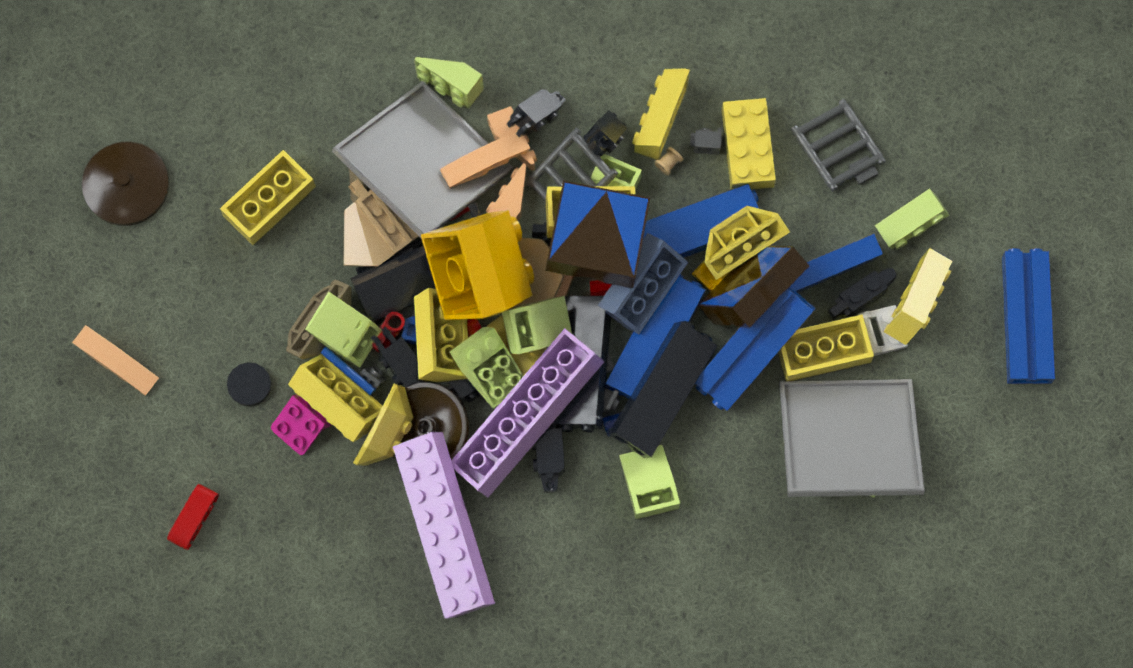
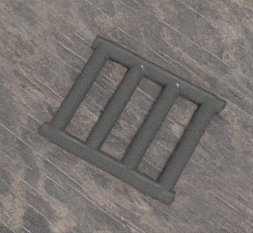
(561, 152)
(820, 165)

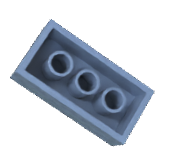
(655, 275)

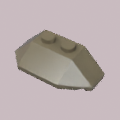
(300, 341)

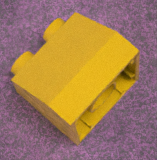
(478, 266)

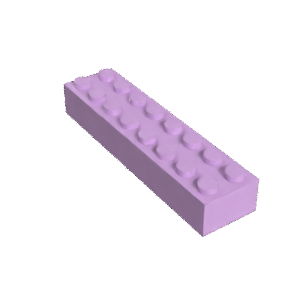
(526, 412)
(443, 525)

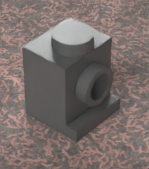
(706, 141)

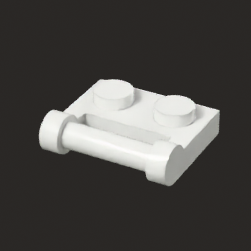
(883, 318)

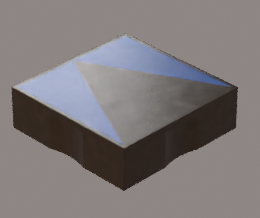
(598, 234)
(753, 286)

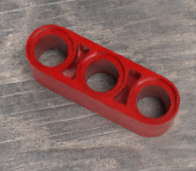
(192, 515)

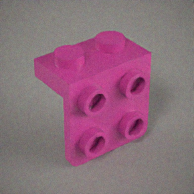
(299, 424)

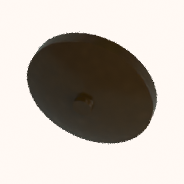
(125, 183)
(437, 410)

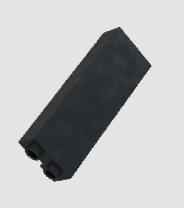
(393, 284)
(592, 328)
(663, 389)

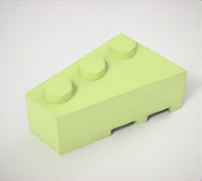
(912, 219)

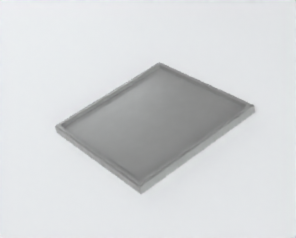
(403, 154)
(850, 438)

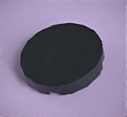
(249, 384)

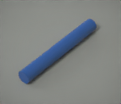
(347, 370)

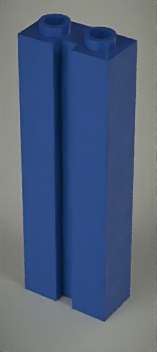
(689, 227)
(838, 262)
(1028, 317)
(752, 349)
(638, 353)

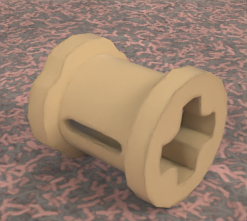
(668, 161)

